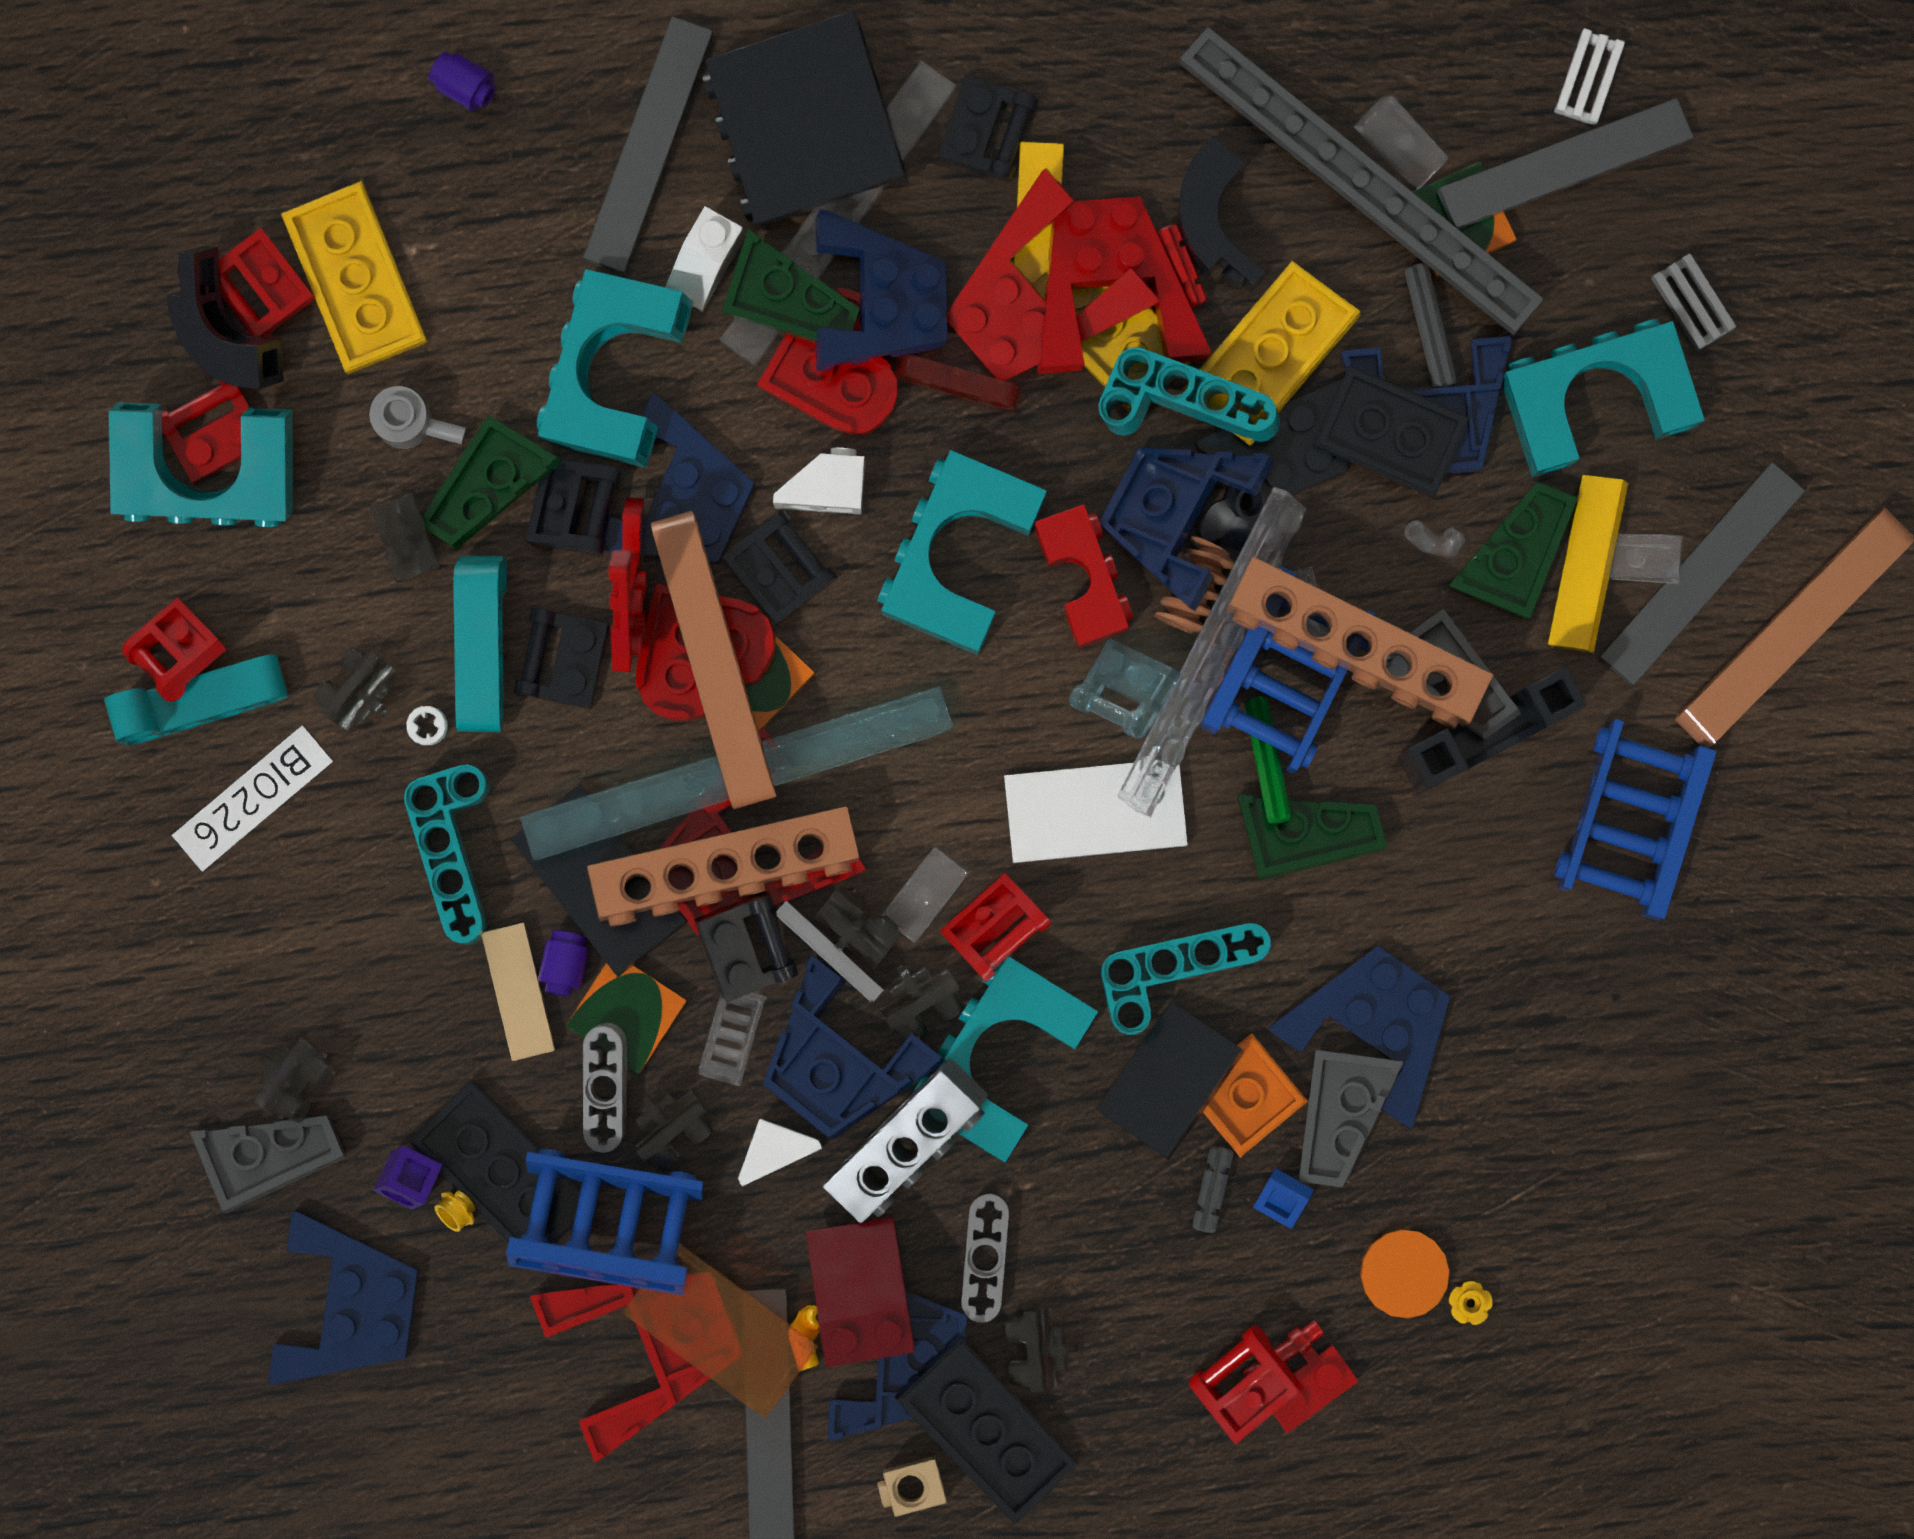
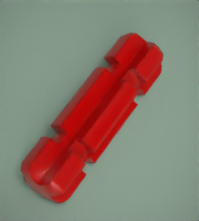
(1182, 264)

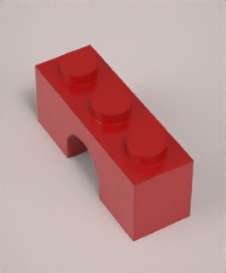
(1073, 539)

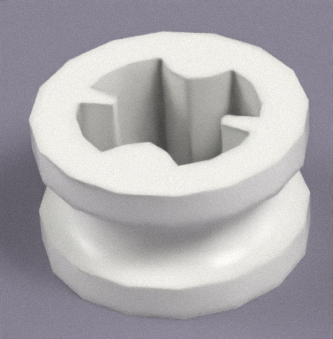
(440, 722)

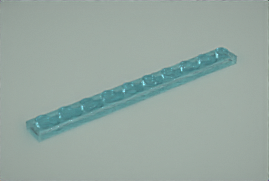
(703, 784)

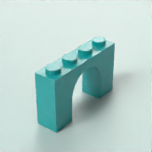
(602, 310)
(1647, 357)
(146, 487)
(960, 490)
(1011, 995)

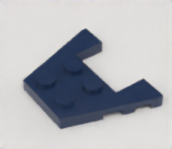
(899, 296)
(1474, 401)
(696, 481)
(1161, 503)
(1386, 1009)
(825, 1073)
(365, 1307)
(933, 1331)

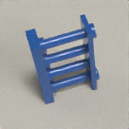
(1245, 673)
(1678, 810)
(620, 1264)

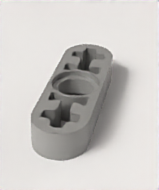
(615, 1119)
(971, 1290)

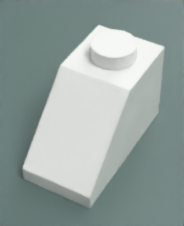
(705, 257)
(826, 484)

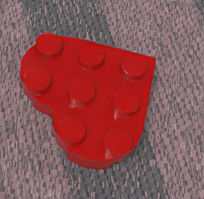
(843, 398)
(664, 666)

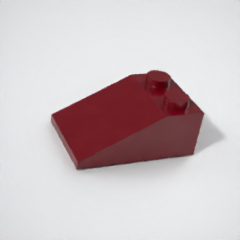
(860, 1292)

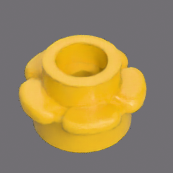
(455, 1210)
(1459, 1298)

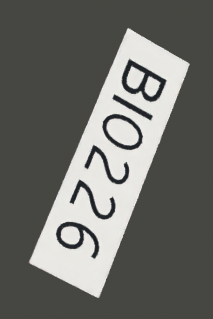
(252, 798)

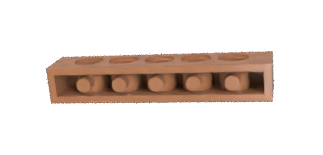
(1464, 680)
(829, 827)

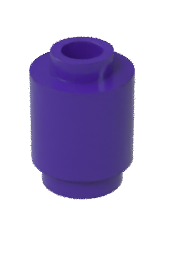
(462, 80)
(563, 963)

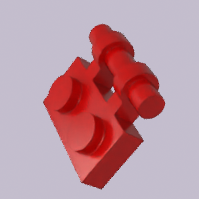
(1322, 1376)

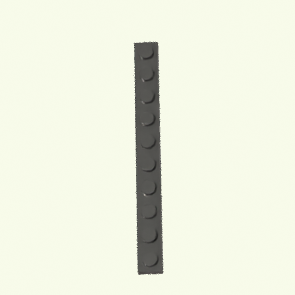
(1361, 181)

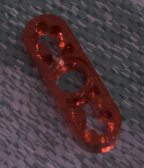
(958, 382)

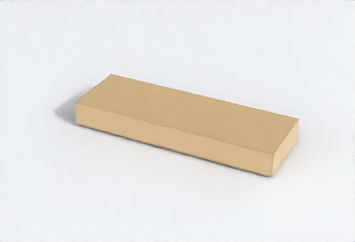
(518, 991)

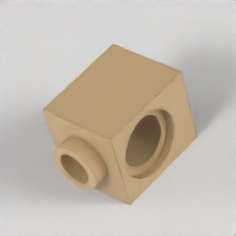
(927, 1471)

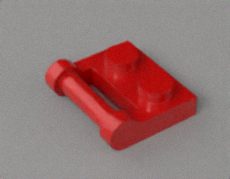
(271, 280)
(214, 445)
(183, 638)
(987, 919)
(1256, 1395)

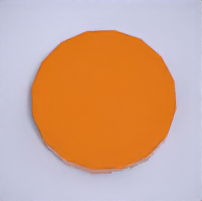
(1404, 1273)

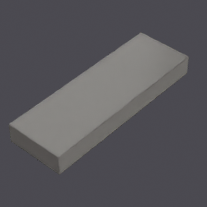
(828, 952)

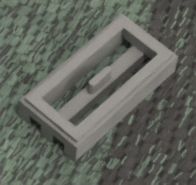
(1706, 292)

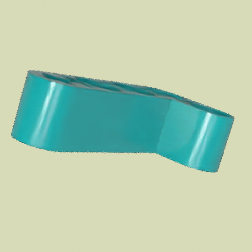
(1192, 402)
(478, 642)
(144, 715)
(455, 856)
(1186, 967)

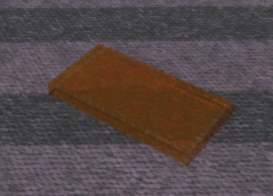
(725, 1334)

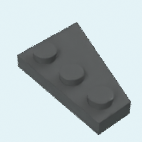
(1495, 707)

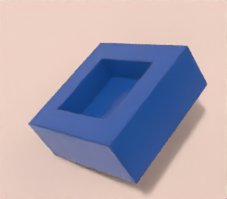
(1283, 1198)

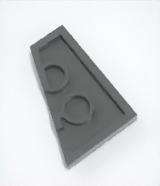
(1341, 1113)
(260, 1159)

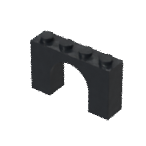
(1461, 748)

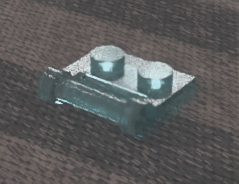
(1129, 675)

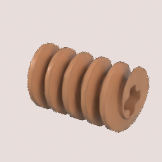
(1208, 557)

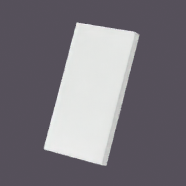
(1080, 814)

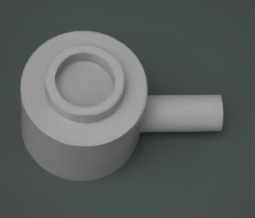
(406, 420)

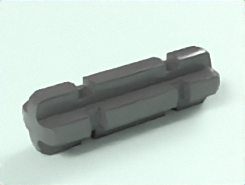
(1212, 1189)

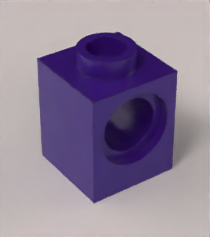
(407, 1177)

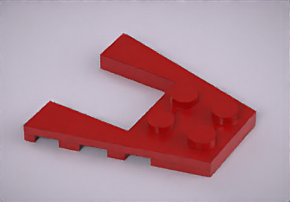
(1093, 249)
(1004, 313)
(707, 824)
(676, 1376)

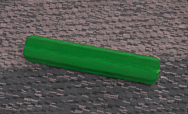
(1268, 766)

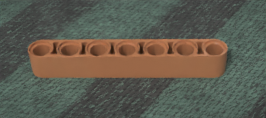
(1795, 628)
(713, 660)

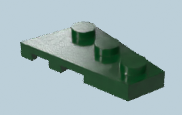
(783, 296)
(485, 481)
(1519, 553)
(1312, 836)

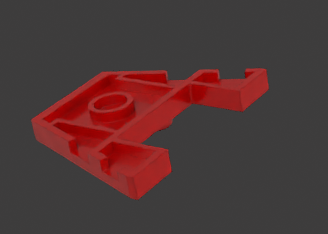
(628, 589)

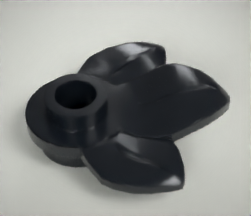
(1230, 522)

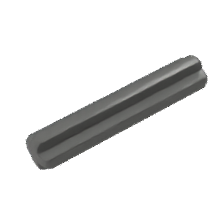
(1430, 326)

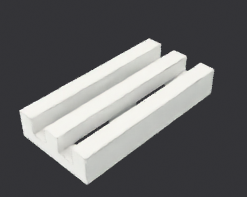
(1600, 42)

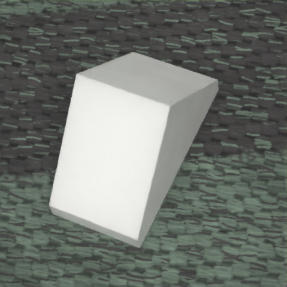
(774, 1148)

